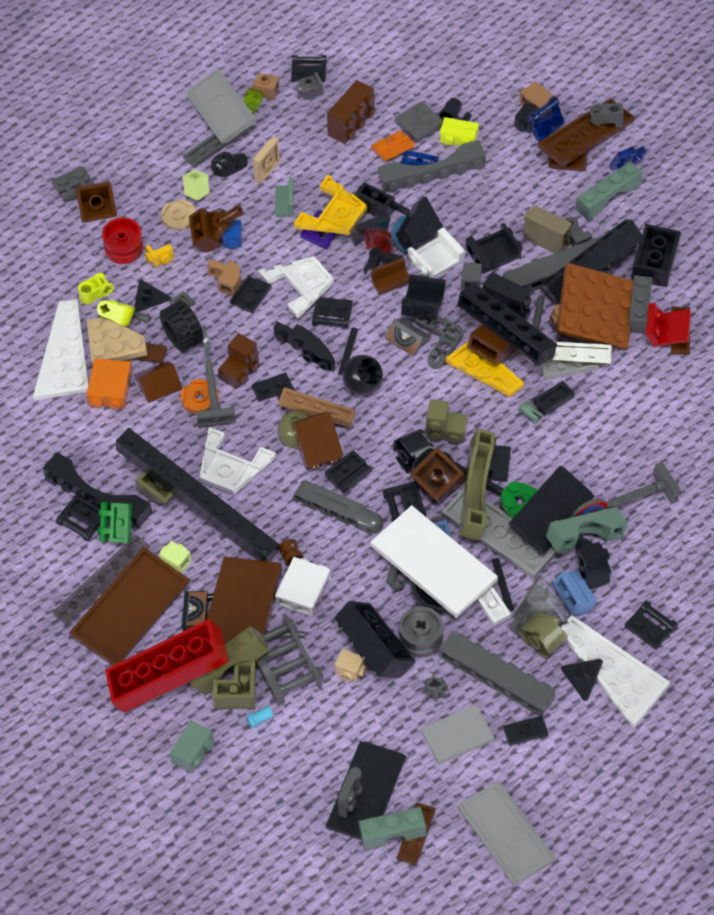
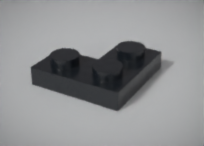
(272, 387)

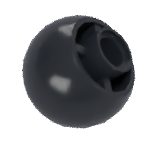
(362, 374)

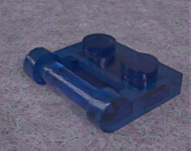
(549, 122)

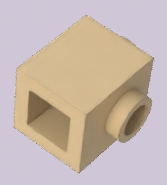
(350, 666)

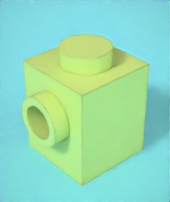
(196, 184)
(176, 556)

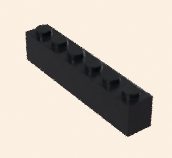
(598, 255)

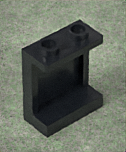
(494, 249)
(423, 297)

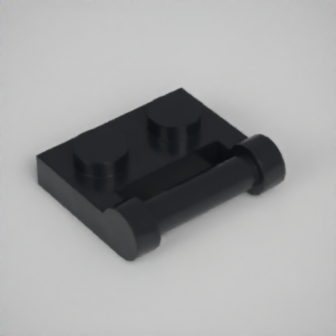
(302, 71)
(332, 308)
(408, 494)
(84, 512)
(646, 629)

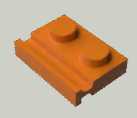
(392, 145)

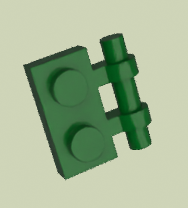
(120, 522)

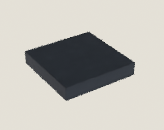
(378, 223)

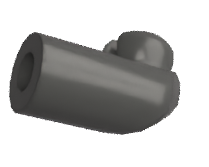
(392, 579)

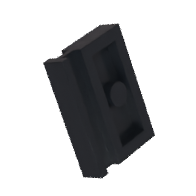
(250, 294)
(348, 471)

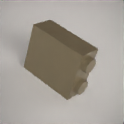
(547, 230)

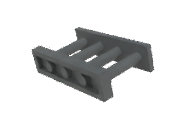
(270, 674)

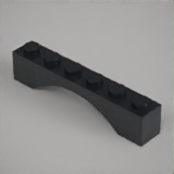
(62, 472)

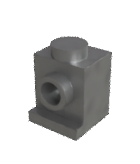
(310, 87)

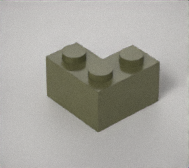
(444, 424)
(238, 692)

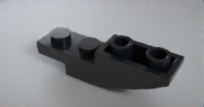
(311, 346)

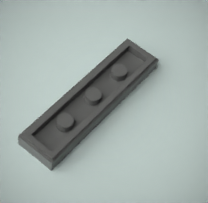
(207, 149)

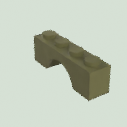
(244, 647)

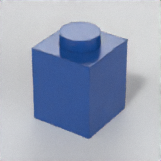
(233, 236)

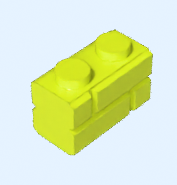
(458, 131)

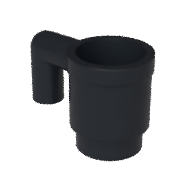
(451, 110)

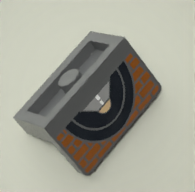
(406, 336)

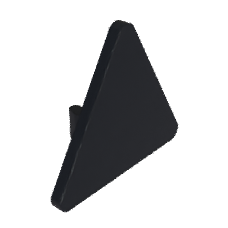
(149, 296)
(583, 676)

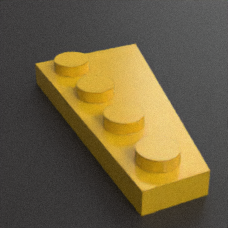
(478, 367)

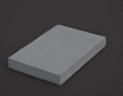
(457, 734)

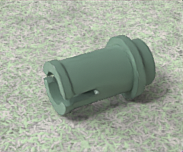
(530, 411)

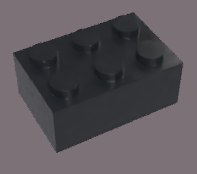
(656, 254)

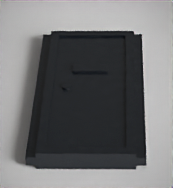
(553, 501)
(379, 777)

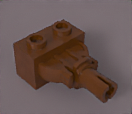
(210, 226)

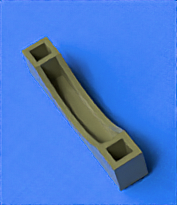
(473, 509)

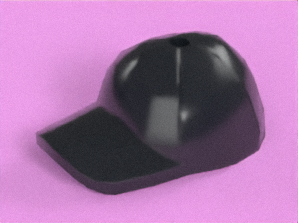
(228, 164)

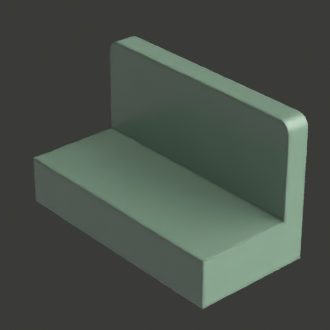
(284, 200)

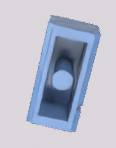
(575, 592)

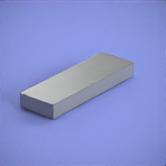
(557, 369)

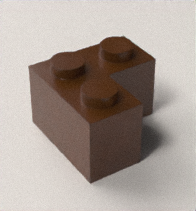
(241, 361)

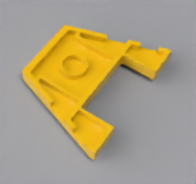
(339, 215)

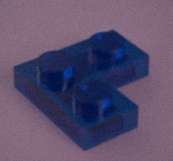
(626, 156)

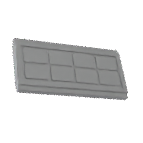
(221, 106)
(506, 833)

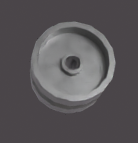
(421, 631)

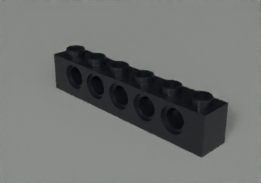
(507, 324)

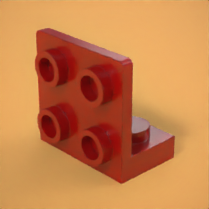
(667, 327)

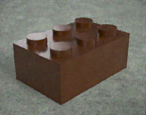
(351, 112)

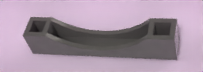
(397, 175)

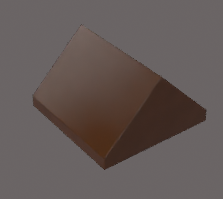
(96, 201)
(158, 381)

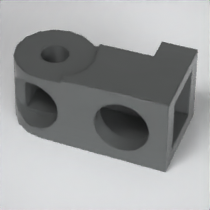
(607, 114)
(577, 235)

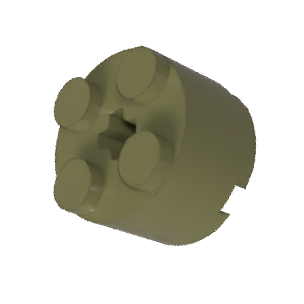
(543, 633)

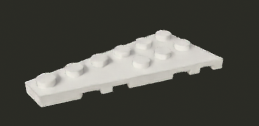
(64, 361)

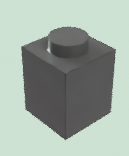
(471, 274)

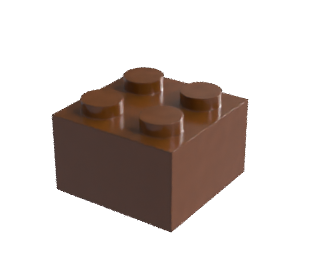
(438, 476)

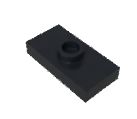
(525, 730)

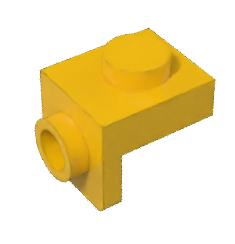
(160, 256)

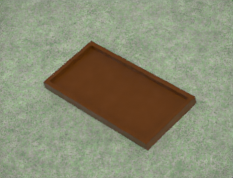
(244, 596)
(129, 607)

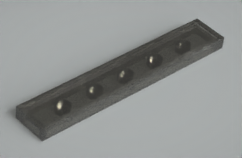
(98, 582)

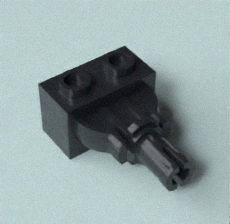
(593, 562)

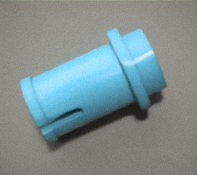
(259, 717)

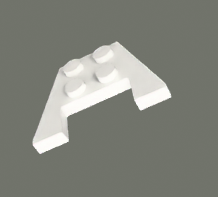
(306, 277)
(229, 471)

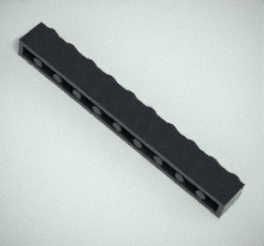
(196, 496)

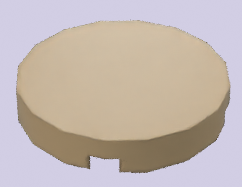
(176, 214)

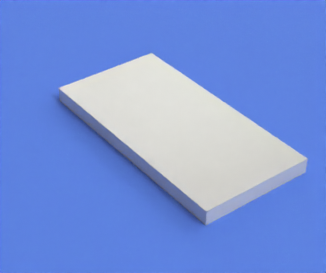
(434, 561)

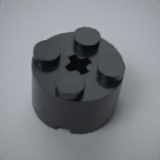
(412, 449)

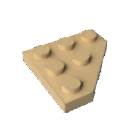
(114, 341)

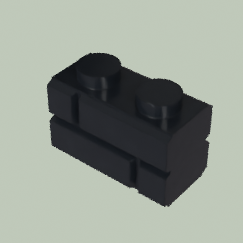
(376, 200)

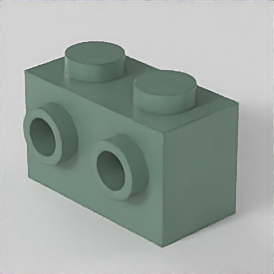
(191, 746)

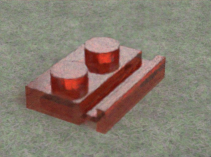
(380, 239)

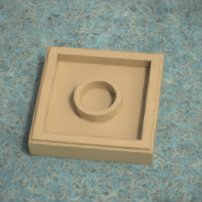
(266, 160)

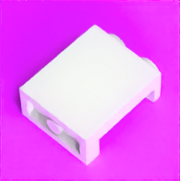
(437, 255)
(302, 586)

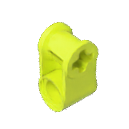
(94, 288)
(118, 312)

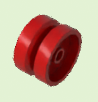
(122, 240)

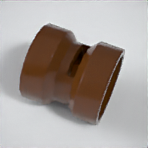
(290, 549)

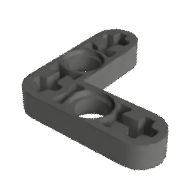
(446, 339)

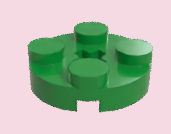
(513, 491)

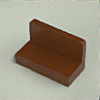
(389, 276)

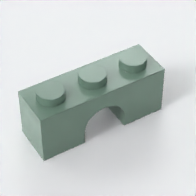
(379, 829)

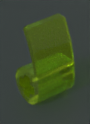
(253, 99)

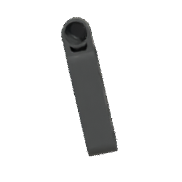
(338, 506)

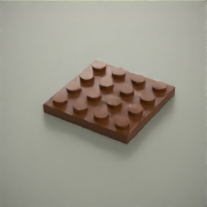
(595, 307)

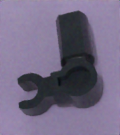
(376, 256)

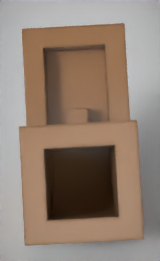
(228, 276)

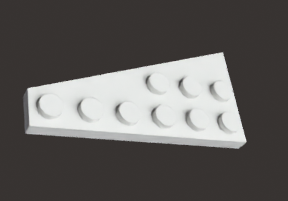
(622, 677)

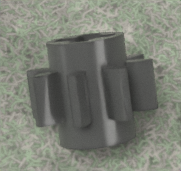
(434, 693)

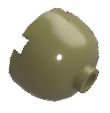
(285, 429)

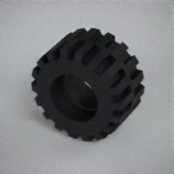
(181, 325)

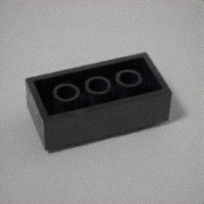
(374, 639)

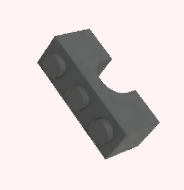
(639, 304)

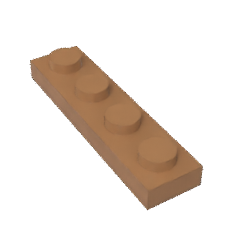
(312, 406)

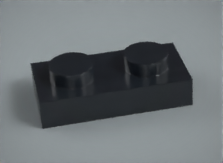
(553, 398)

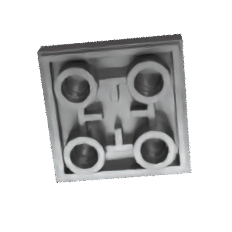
(419, 121)

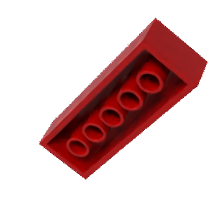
(166, 665)

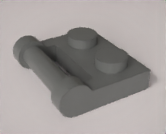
(349, 791)

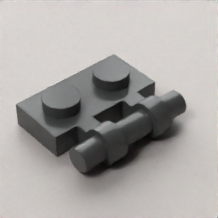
(70, 180)

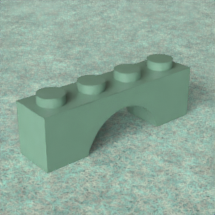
(594, 199)
(604, 523)

